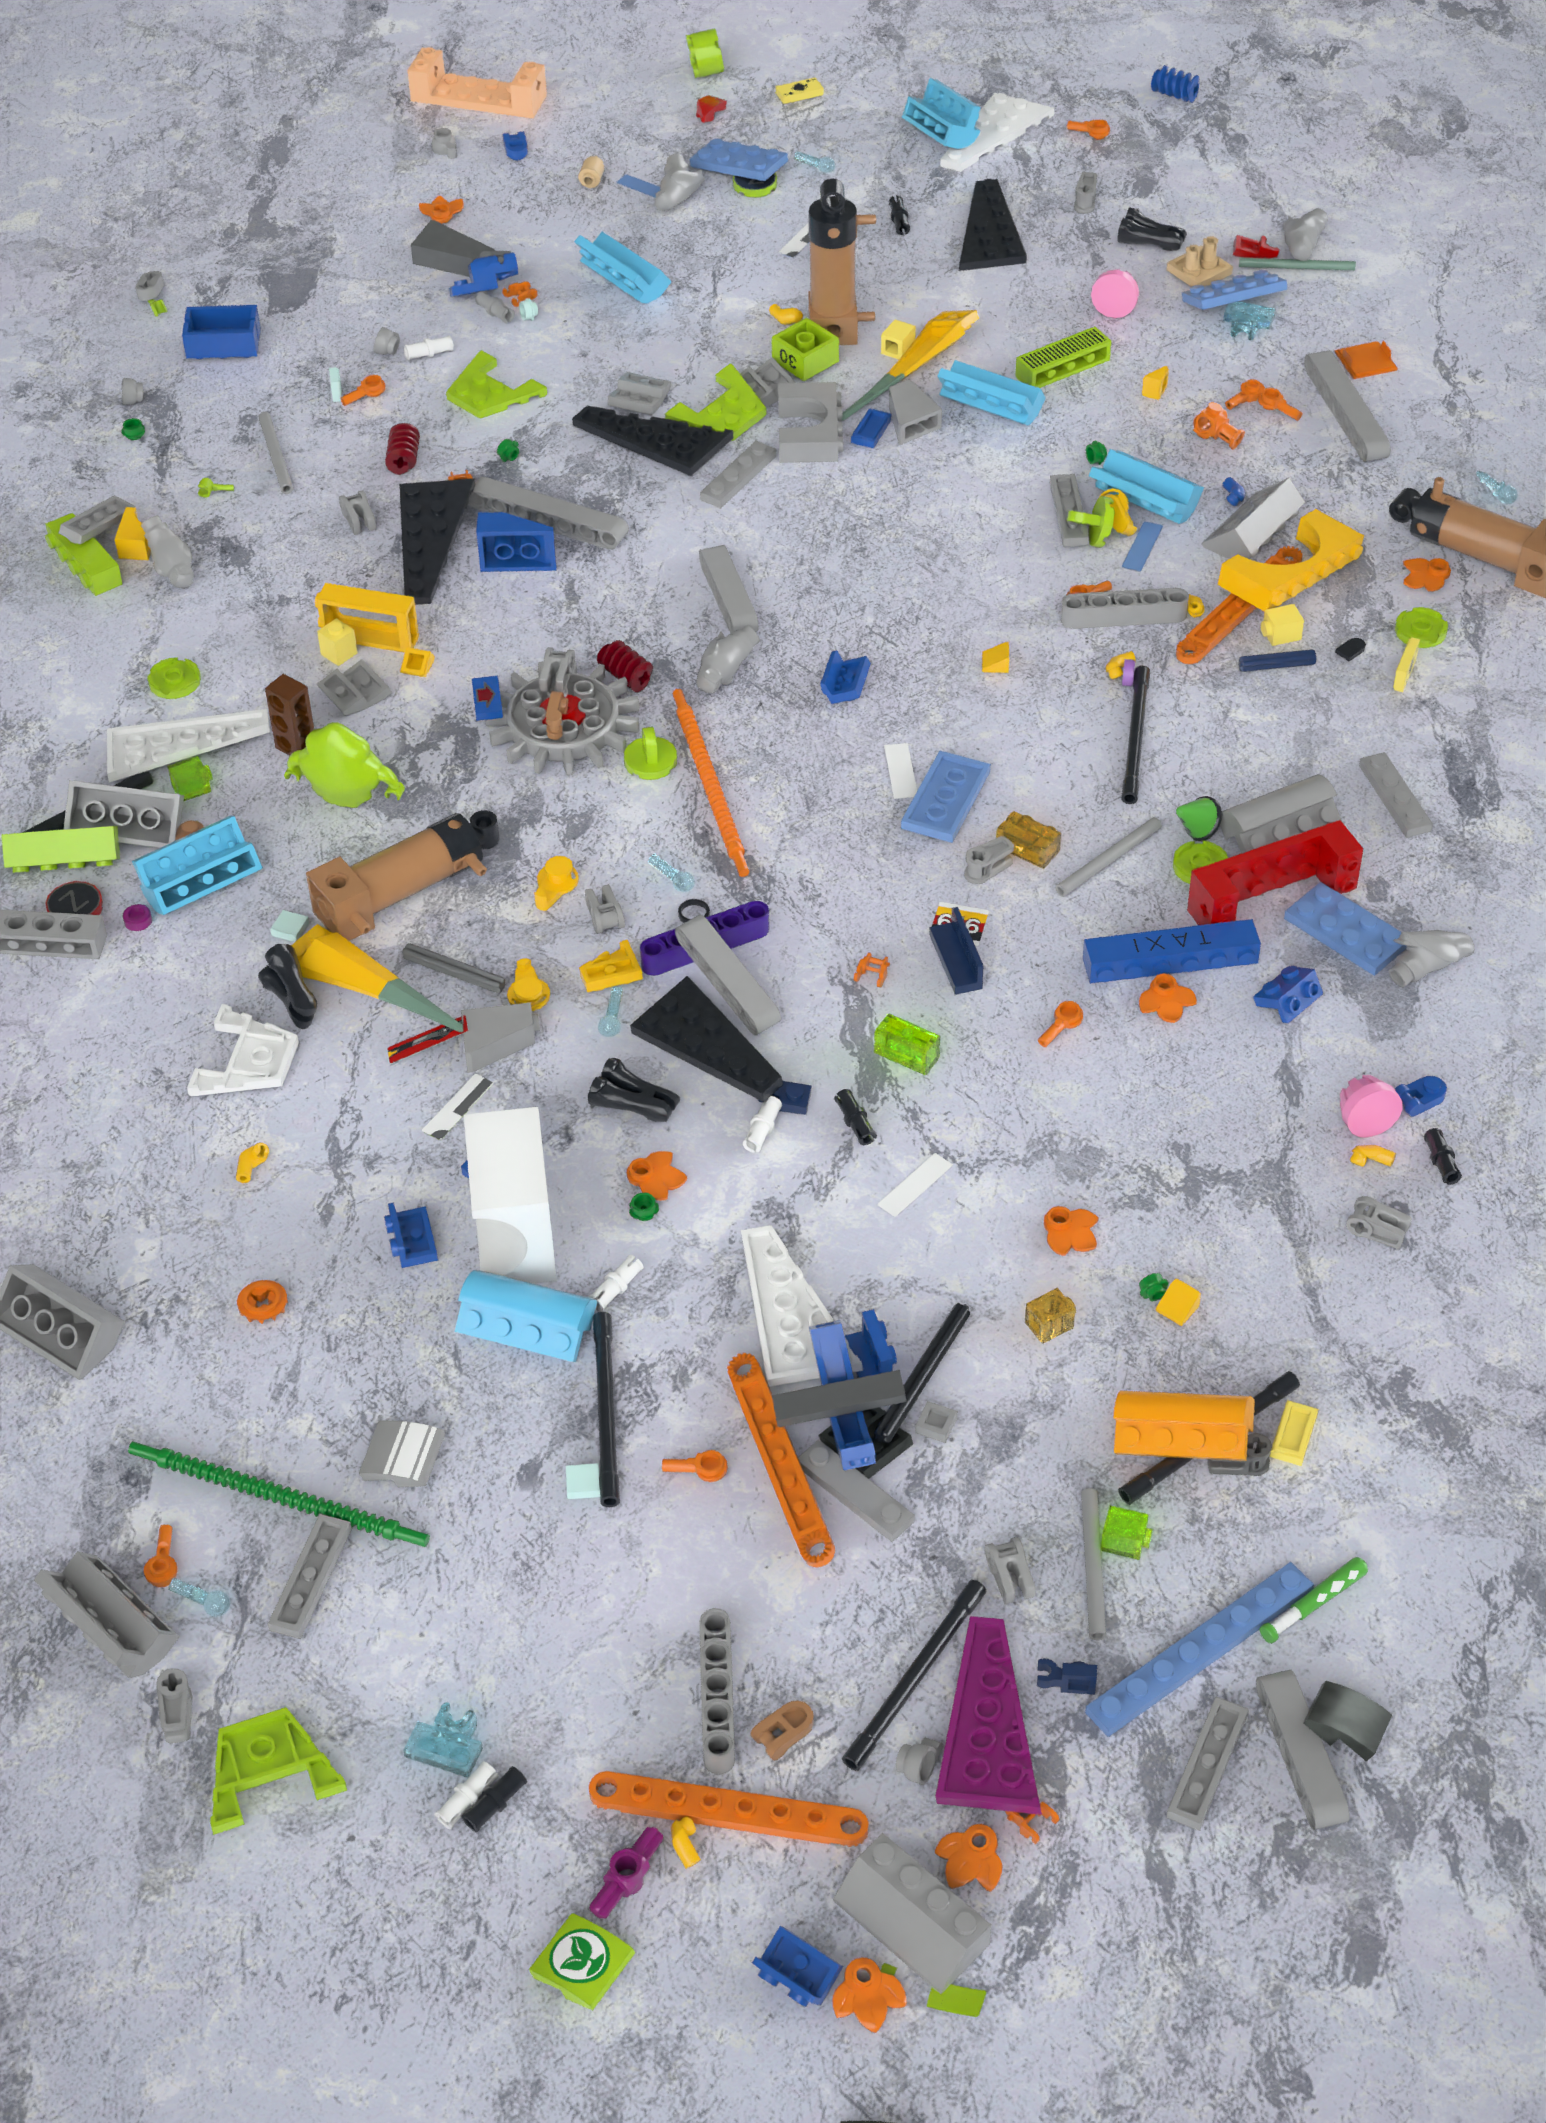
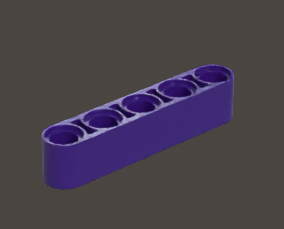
(735, 926)

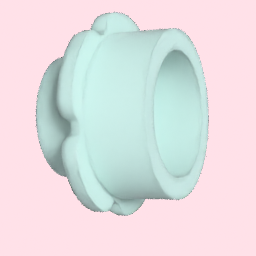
(528, 309)

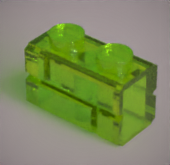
(907, 1044)

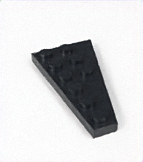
(990, 231)
(658, 439)
(429, 527)
(701, 1035)

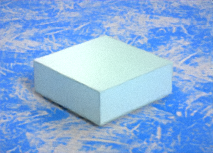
(335, 384)
(289, 926)
(582, 1481)

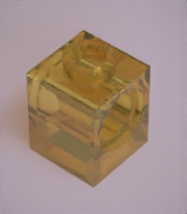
(1050, 1315)

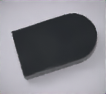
(1351, 648)

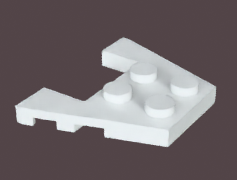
(258, 1059)

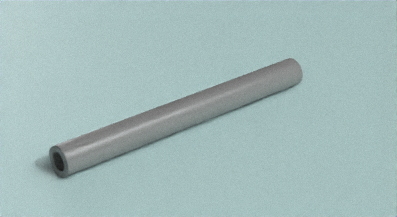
(275, 453)
(1108, 857)
(1093, 1564)

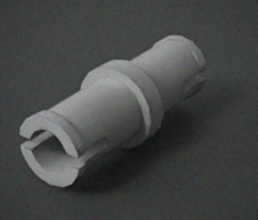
(494, 306)

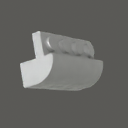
(1281, 813)
(108, 1614)

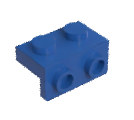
(844, 679)
(1290, 992)
(412, 1236)
(872, 1347)
(798, 1967)

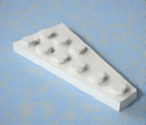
(1000, 122)
(160, 743)
(784, 1309)

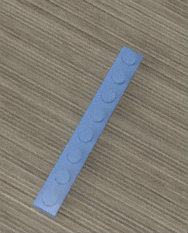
(1198, 1649)

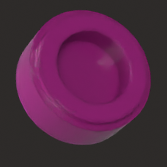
(137, 917)

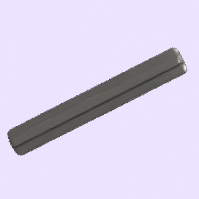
(454, 968)

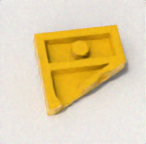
(611, 969)

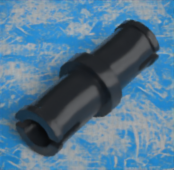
(899, 215)
(855, 1117)
(1442, 1156)
(494, 1799)

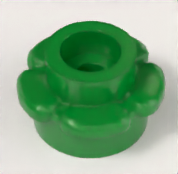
(133, 429)
(508, 450)
(1096, 452)
(643, 1207)
(1153, 1287)

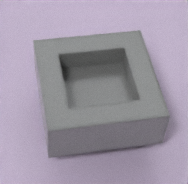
(936, 1422)

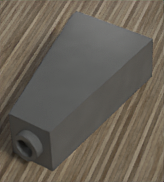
(445, 249)

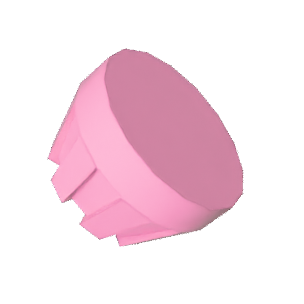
(1115, 293)
(1369, 1106)

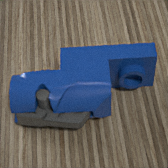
(485, 272)

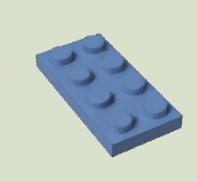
(739, 159)
(1234, 290)
(945, 796)
(1346, 928)

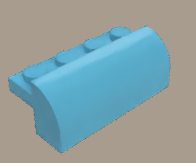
(944, 115)
(623, 267)
(991, 392)
(1148, 486)
(196, 865)
(524, 1315)

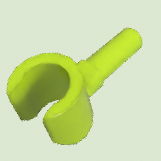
(157, 306)
(206, 486)

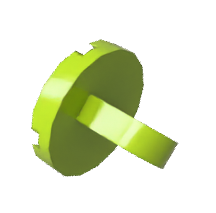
(1099, 522)
(650, 756)

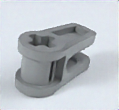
(1085, 193)
(355, 507)
(558, 664)
(988, 860)
(606, 914)
(1379, 1222)
(1006, 1559)
(174, 1705)

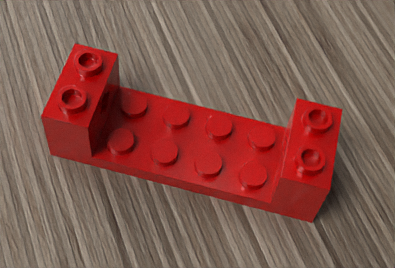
(1322, 851)

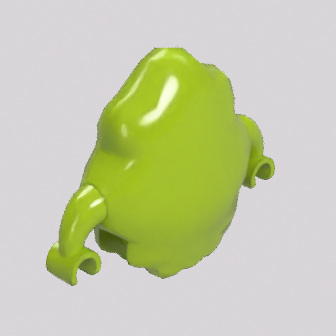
(341, 767)

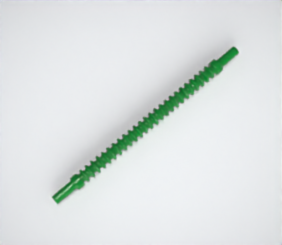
(167, 1458)

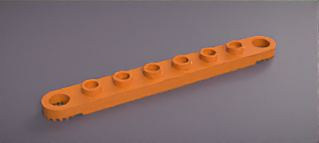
(1225, 617)
(781, 1461)
(729, 1808)

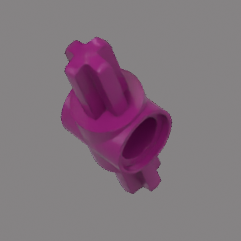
(621, 1886)

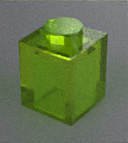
(190, 778)
(1126, 1533)

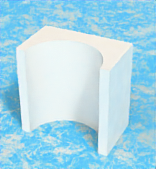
(510, 1194)

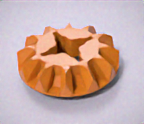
(259, 1292)

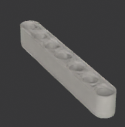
(1347, 406)
(564, 517)

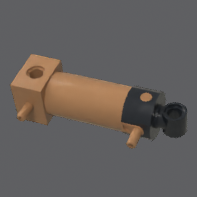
(832, 263)
(1476, 533)
(350, 895)

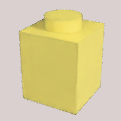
(897, 339)
(1282, 624)
(337, 642)

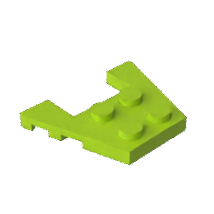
(485, 395)
(733, 410)
(263, 1752)

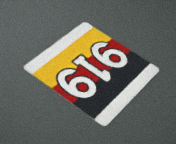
(973, 918)

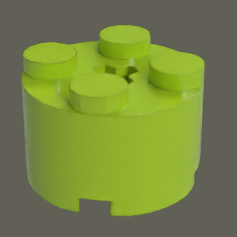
(705, 53)

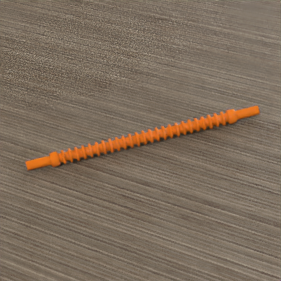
(711, 784)

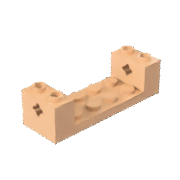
(517, 98)

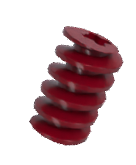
(402, 448)
(625, 662)

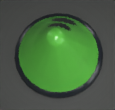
(1200, 817)

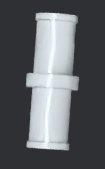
(428, 347)
(762, 1124)
(616, 1282)
(466, 1795)

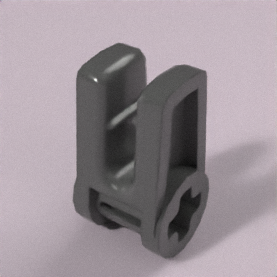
(1234, 1467)

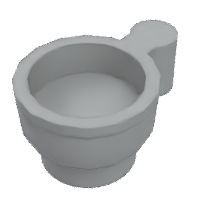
(444, 143)
(386, 342)
(131, 391)
(918, 1760)

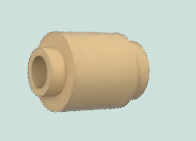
(591, 172)

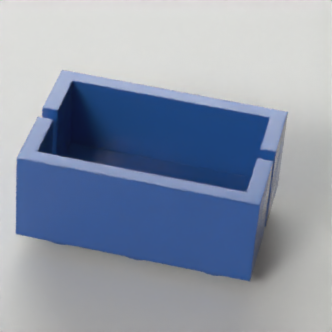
(221, 331)

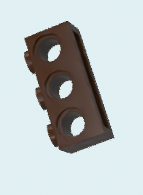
(289, 713)

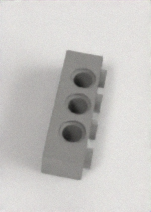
(52, 934)

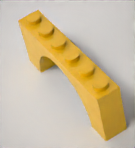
(1271, 585)

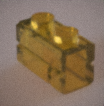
(1031, 839)

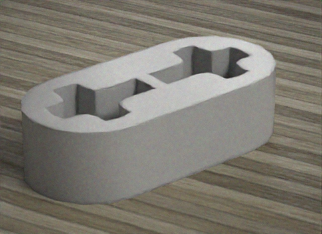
(149, 285)

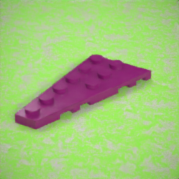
(986, 1740)

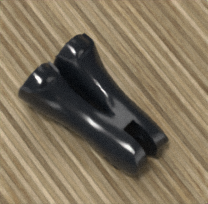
(1142, 230)
(285, 979)
(625, 1091)

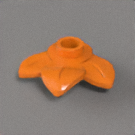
(441, 210)
(1426, 573)
(1166, 998)
(655, 1174)
(1071, 1231)
(969, 1861)
(870, 1998)

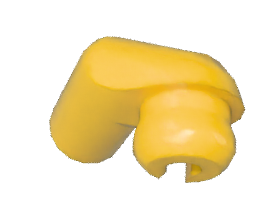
(785, 316)
(1195, 606)
(1116, 663)
(1372, 1152)
(250, 1159)
(681, 1843)

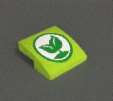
(582, 1961)

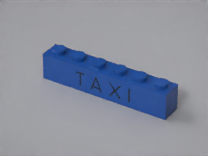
(1171, 951)

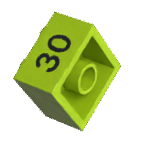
(805, 349)

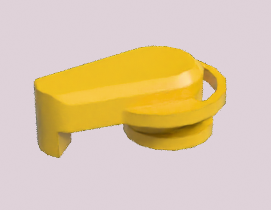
(1122, 521)
(554, 881)
(528, 987)

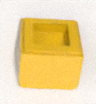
(1155, 383)
(996, 659)
(417, 662)
(1179, 1302)

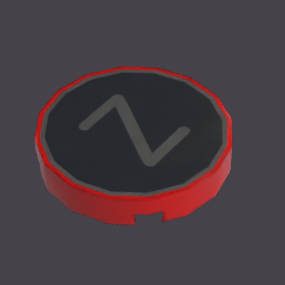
(75, 898)

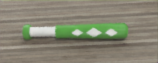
(1321, 1594)

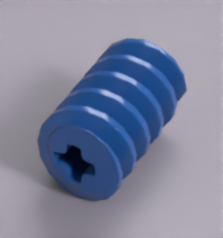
(1175, 85)

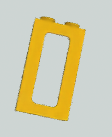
(368, 631)

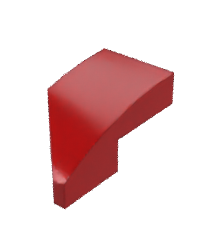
(708, 106)
(1252, 248)

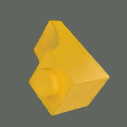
(130, 537)

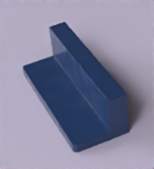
(958, 954)

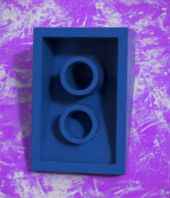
(514, 544)

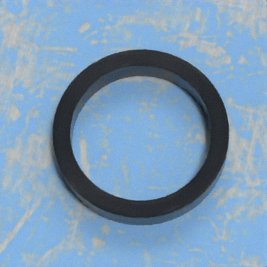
(692, 902)

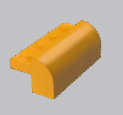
(1183, 1425)

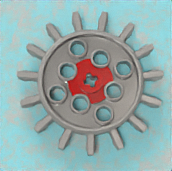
(587, 727)

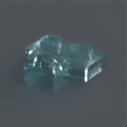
(1248, 317)
(447, 1743)

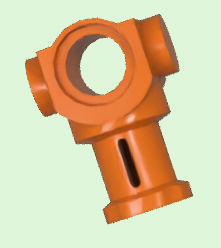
(1215, 423)

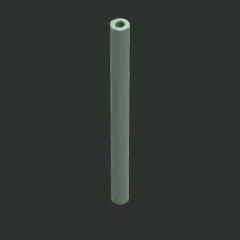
(1297, 264)

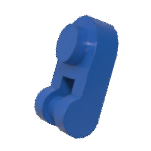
(515, 145)
(1428, 1093)

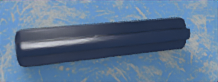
(1277, 660)

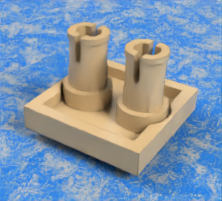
(1200, 264)

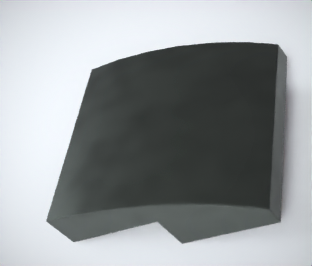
(884, 1452)
(1348, 1717)

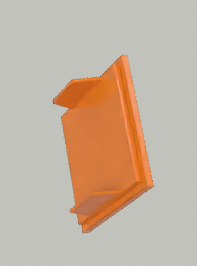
(1366, 359)

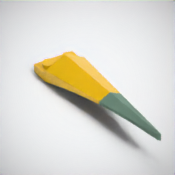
(934, 339)
(339, 962)

